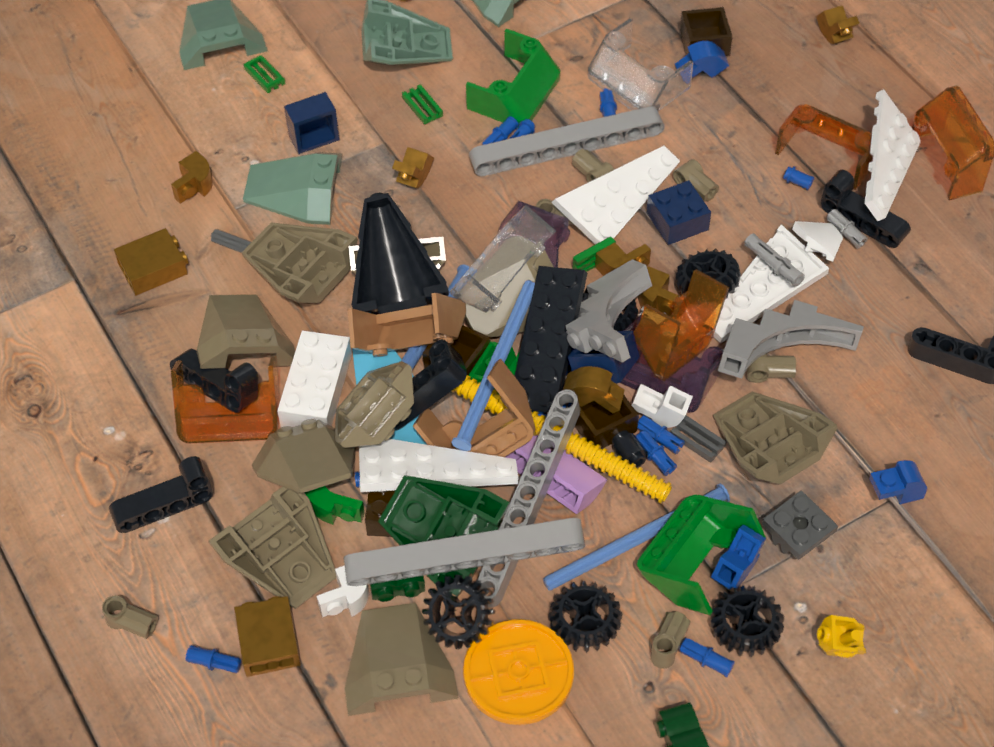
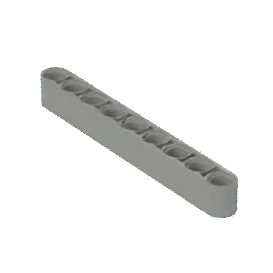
(566, 141)
(536, 485)
(464, 552)

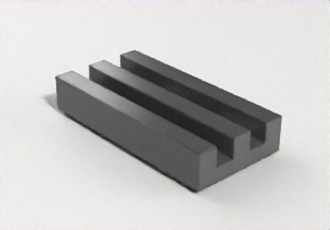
(701, 436)

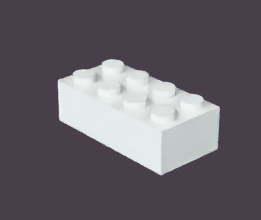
(315, 379)

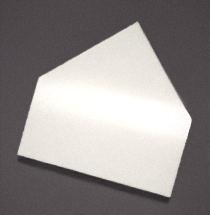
(820, 237)

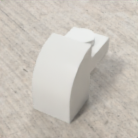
(663, 409)
(344, 597)

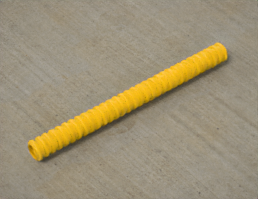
(585, 450)

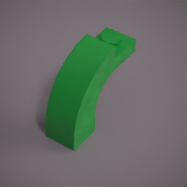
(329, 506)

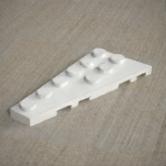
(611, 200)
(763, 288)
(386, 464)

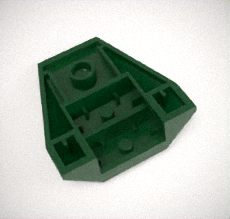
(441, 510)

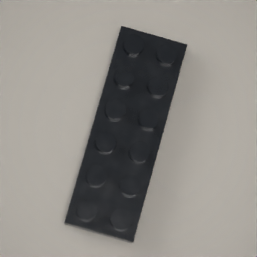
(545, 345)

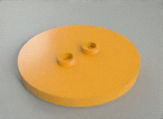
(518, 672)

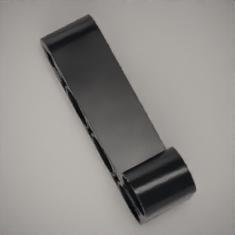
(839, 195)
(953, 354)
(437, 379)
(229, 388)
(164, 498)

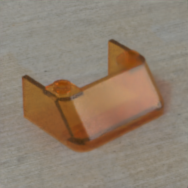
(831, 129)
(962, 138)
(677, 339)
(212, 422)

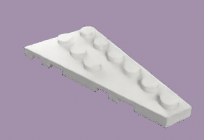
(892, 151)

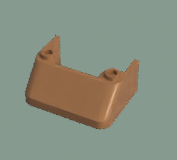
(406, 327)
(497, 435)

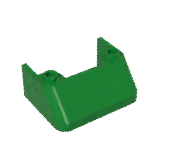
(526, 92)
(685, 543)

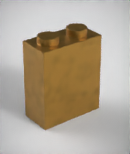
(151, 261)
(266, 636)

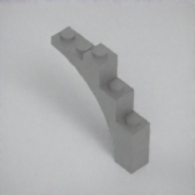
(600, 311)
(777, 330)

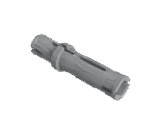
(781, 265)

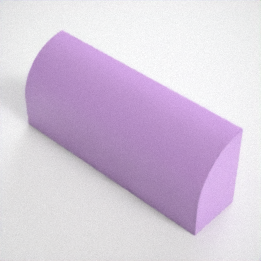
(573, 482)

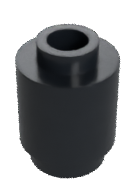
(629, 448)

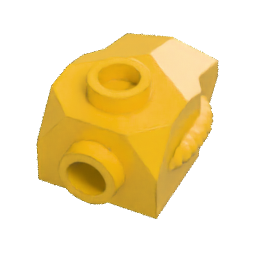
(841, 636)

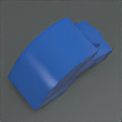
(705, 57)
(900, 481)
(739, 559)

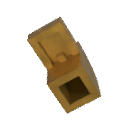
(835, 24)
(413, 168)
(195, 178)
(614, 257)
(658, 293)
(595, 385)

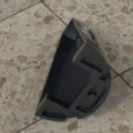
(392, 262)

